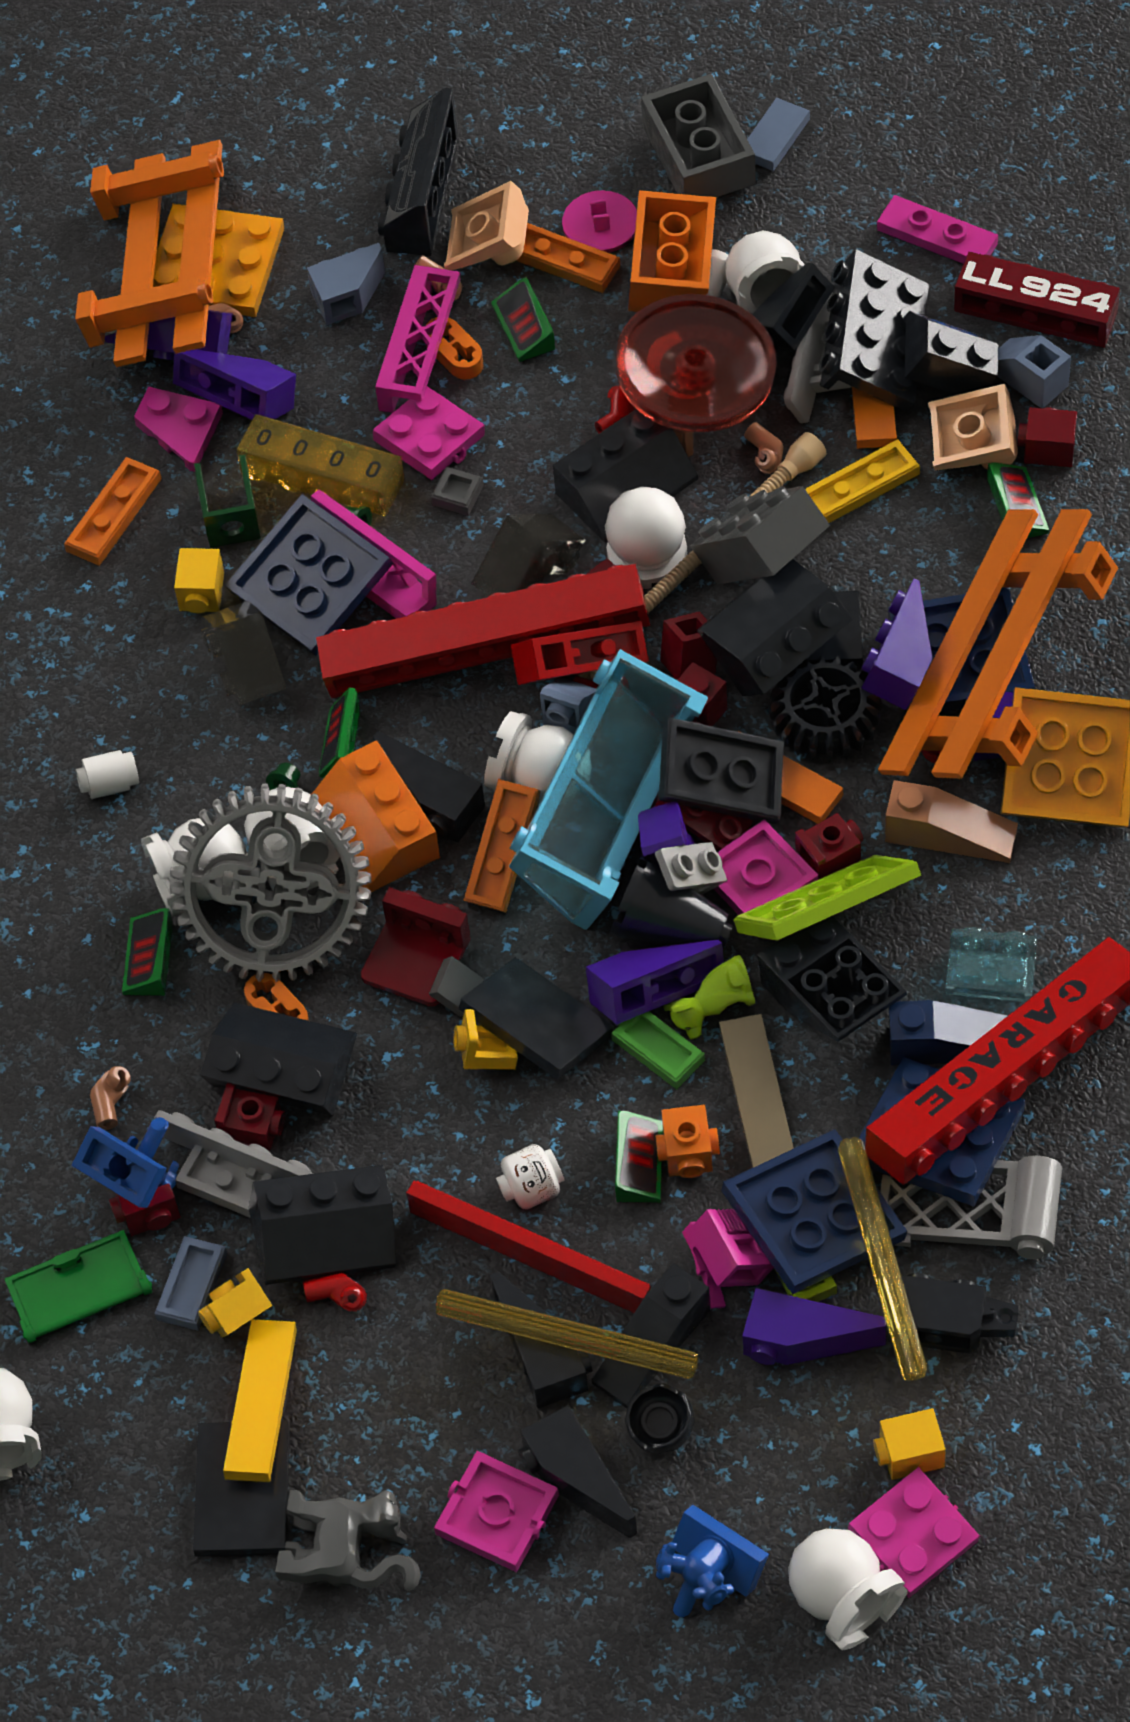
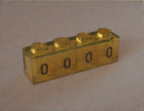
(316, 461)

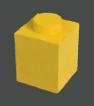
(199, 580)
(910, 1443)

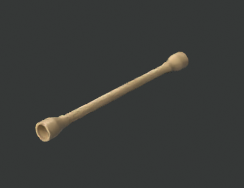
(801, 457)

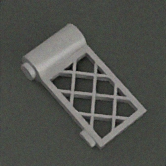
(1026, 1217)

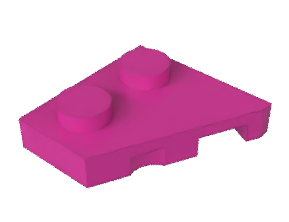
(178, 423)

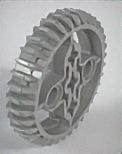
(289, 885)

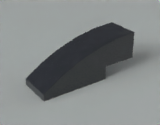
(794, 307)

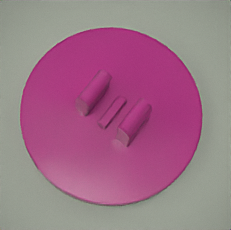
(600, 220)

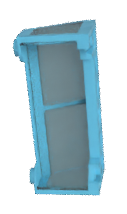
(600, 787)

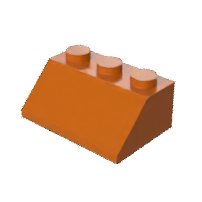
(671, 247)
(382, 811)

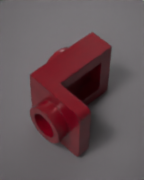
(157, 1216)

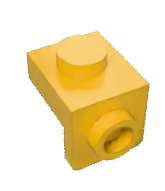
(480, 1047)

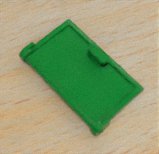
(56, 1298)

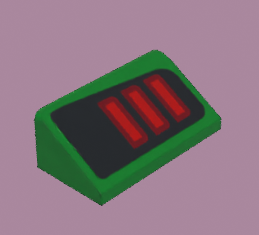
(524, 321)
(1014, 490)
(340, 730)
(148, 953)
(637, 1159)

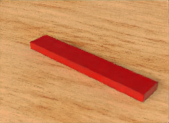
(526, 1246)

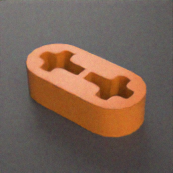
(463, 344)
(283, 999)

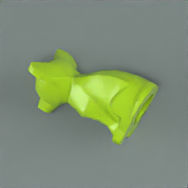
(718, 990)

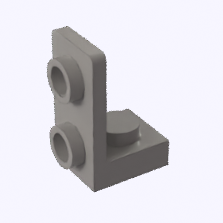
(691, 867)

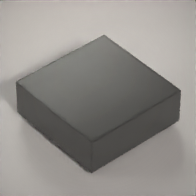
(457, 491)
(453, 983)

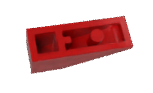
(575, 651)

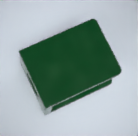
(215, 519)

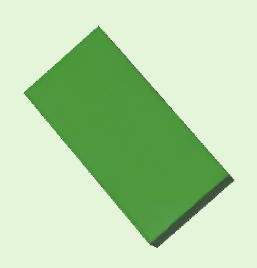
(659, 1048)

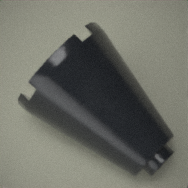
(666, 916)

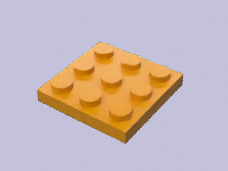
(241, 256)
(1076, 762)

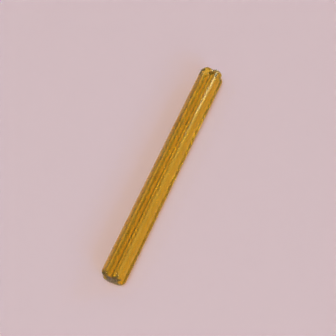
(882, 1259)
(567, 1333)

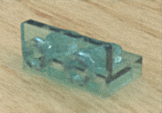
(991, 964)

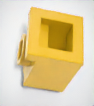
(234, 1305)

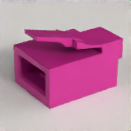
(725, 1253)

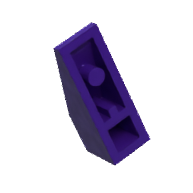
(236, 382)
(649, 977)
(802, 1330)

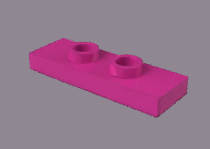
(934, 230)

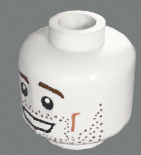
(530, 1176)

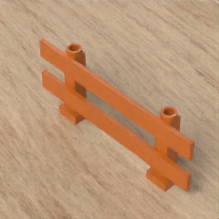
(139, 300)
(1002, 567)

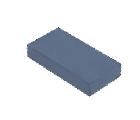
(777, 132)
(190, 1282)

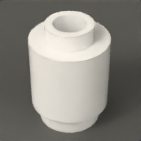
(107, 774)

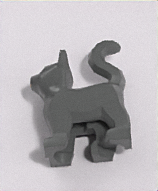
(338, 1540)

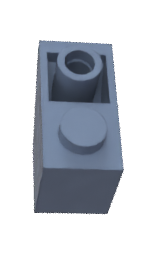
(346, 282)
(1034, 368)
(565, 703)

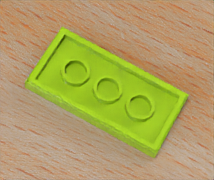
(826, 897)

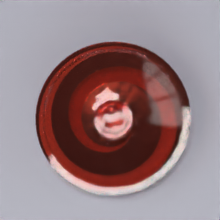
(695, 363)

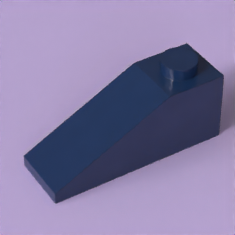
(935, 1030)

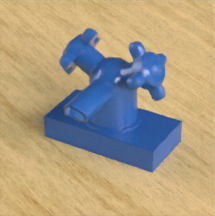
(124, 1168)
(707, 1559)

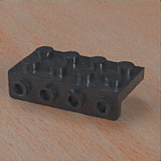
(869, 328)

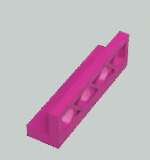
(409, 330)
(398, 589)

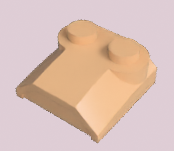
(488, 228)
(974, 429)

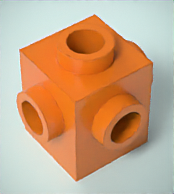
(687, 1141)

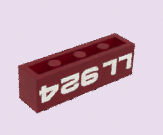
(1036, 299)

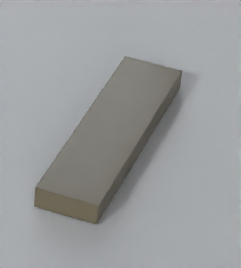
(756, 1088)

